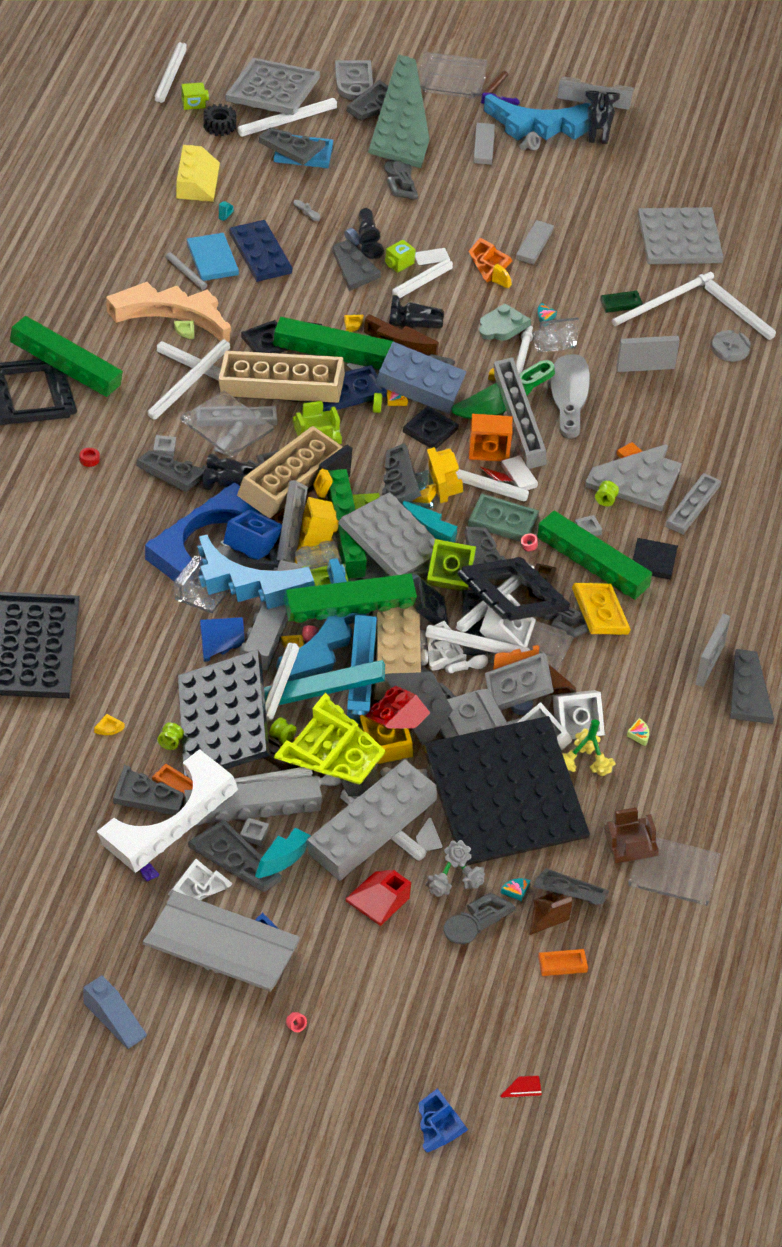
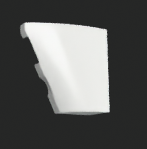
(442, 652)
(200, 882)

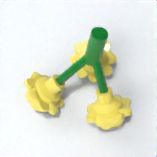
(588, 741)

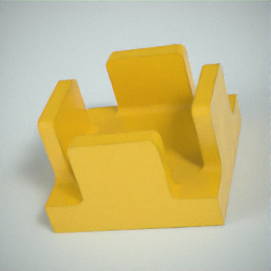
(443, 473)

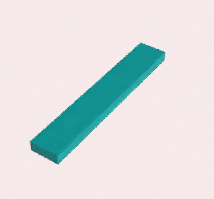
(331, 682)

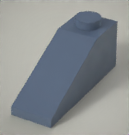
(113, 1012)

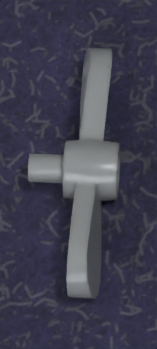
(307, 210)

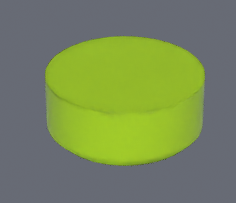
(377, 403)

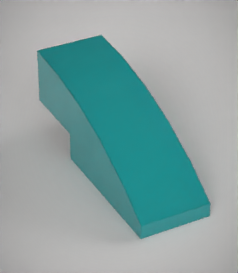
(432, 522)
(282, 853)

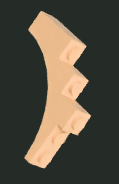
(172, 303)

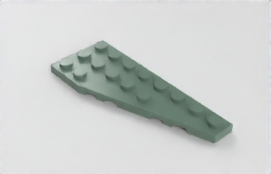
(402, 123)

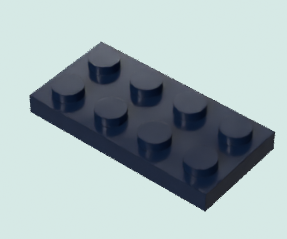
(260, 250)
(356, 389)

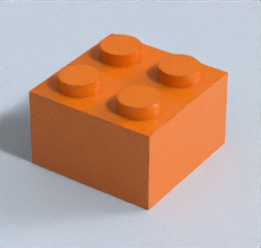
(490, 437)

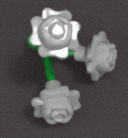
(457, 856)

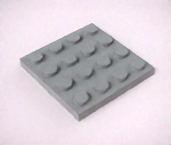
(272, 86)
(680, 235)
(390, 535)

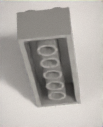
(372, 820)

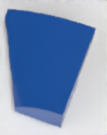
(221, 635)
(439, 1121)

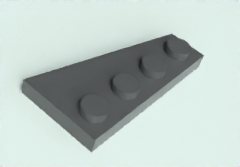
(233, 853)

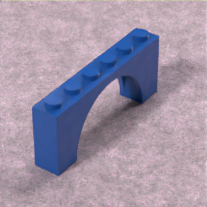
(168, 549)

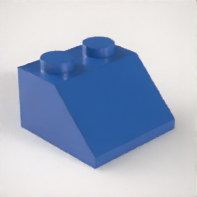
(252, 534)

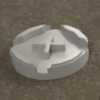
(730, 346)

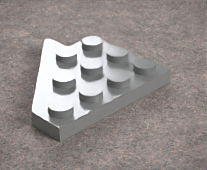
(641, 477)

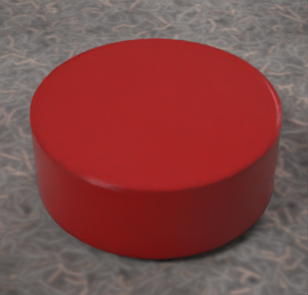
(89, 457)

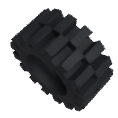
(219, 119)

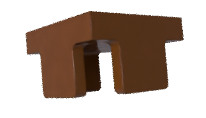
(631, 837)

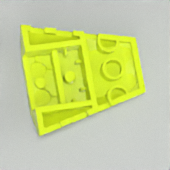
(333, 745)

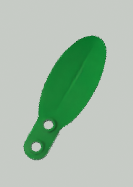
(490, 400)

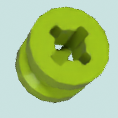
(606, 494)
(282, 730)
(170, 736)

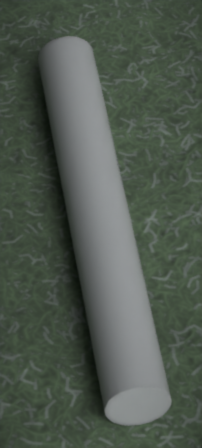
(186, 271)

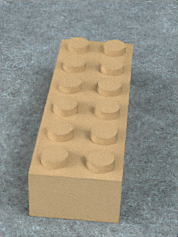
(282, 376)
(299, 460)
(397, 643)

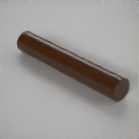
(491, 88)

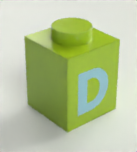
(194, 96)
(400, 256)

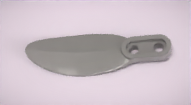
(570, 391)

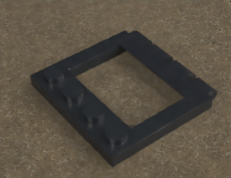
(58, 386)
(475, 578)

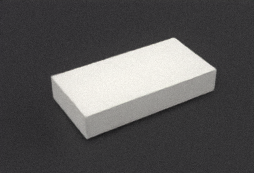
(519, 473)

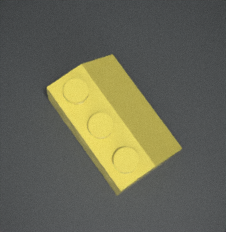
(197, 174)

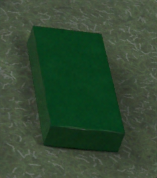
(621, 301)

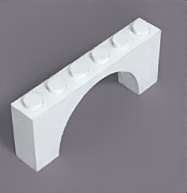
(141, 844)

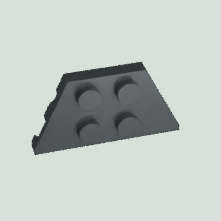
(430, 693)

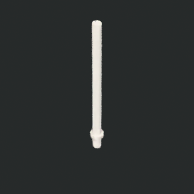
(700, 280)
(526, 337)

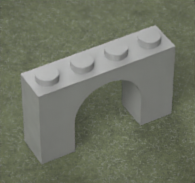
(575, 90)

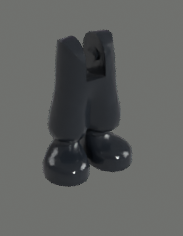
(601, 117)
(369, 235)
(415, 315)
(229, 473)

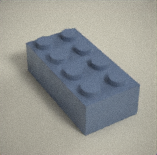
(420, 377)

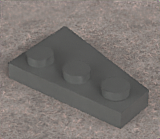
(293, 147)
(354, 265)
(176, 473)
(485, 549)
(570, 886)

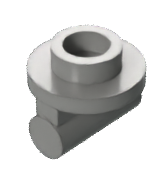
(532, 142)

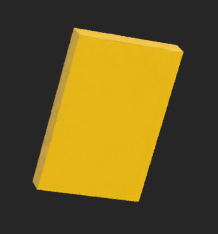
(601, 608)

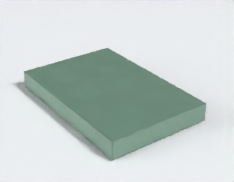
(503, 517)

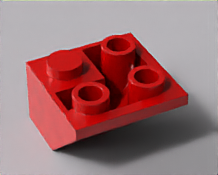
(398, 710)
(381, 895)

